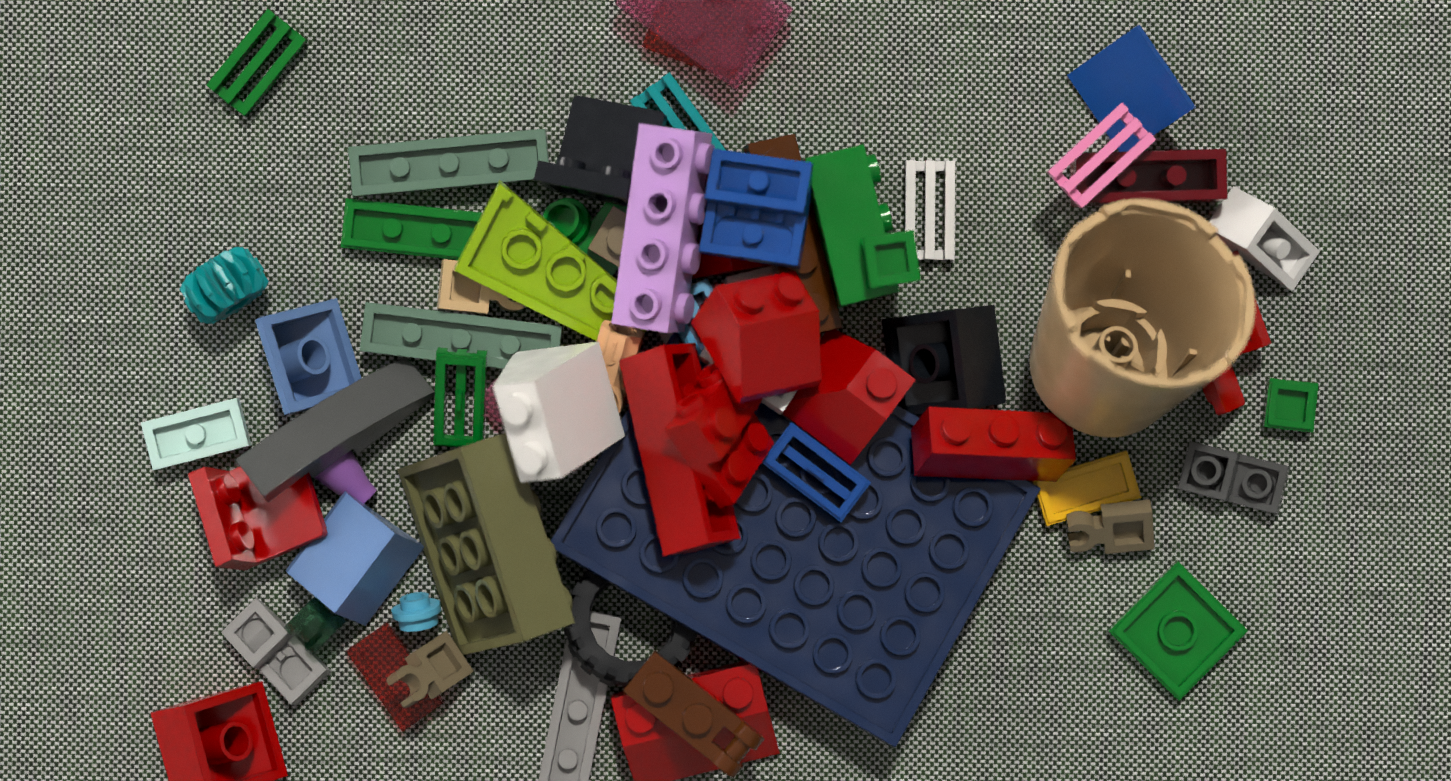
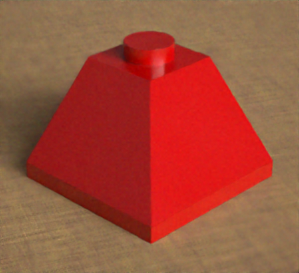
(853, 397)

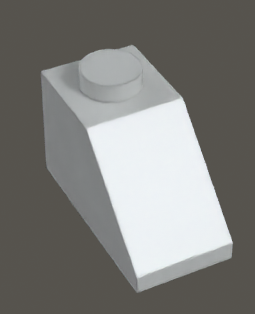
(1263, 238)

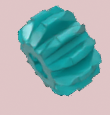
(223, 285)

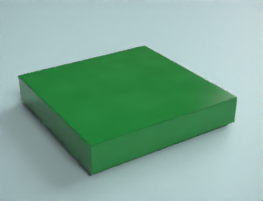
(1177, 630)

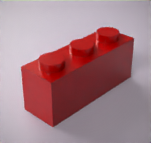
(991, 444)

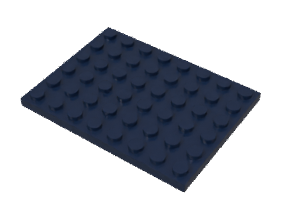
(820, 604)

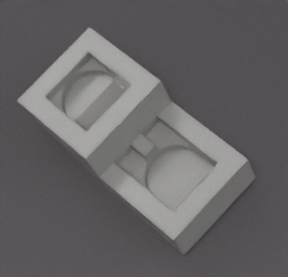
(280, 656)

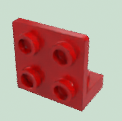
(245, 527)

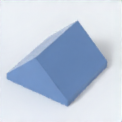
(308, 354)
(355, 561)

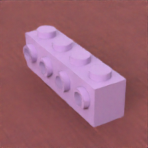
(662, 229)

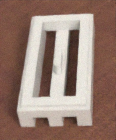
(930, 168)

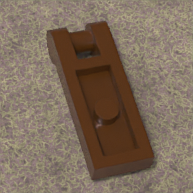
(692, 712)

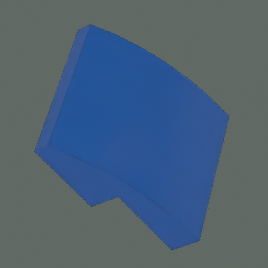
(756, 208)

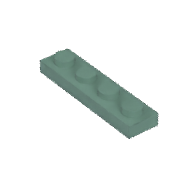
(446, 162)
(421, 332)

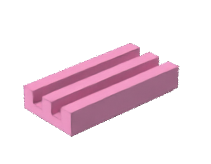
(1133, 126)

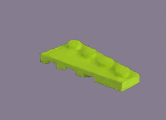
(537, 265)

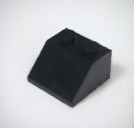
(950, 357)

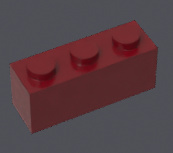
(1160, 176)

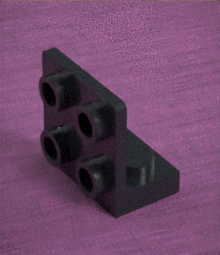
(597, 150)

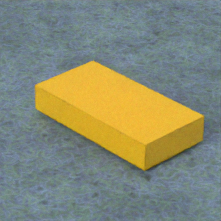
(1087, 487)

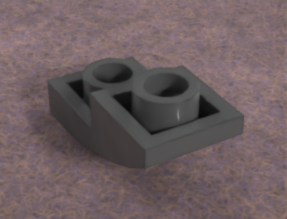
(1234, 477)

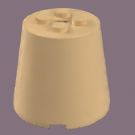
(1138, 317)

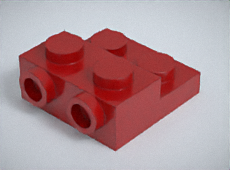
(719, 436)

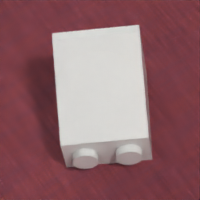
(557, 409)

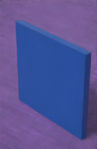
(1138, 77)

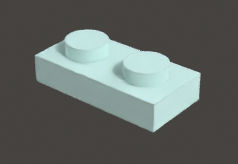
(196, 434)

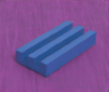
(850, 497)

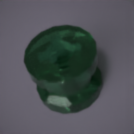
(314, 625)

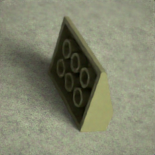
(486, 546)

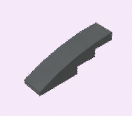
(335, 426)

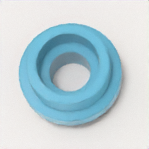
(416, 612)

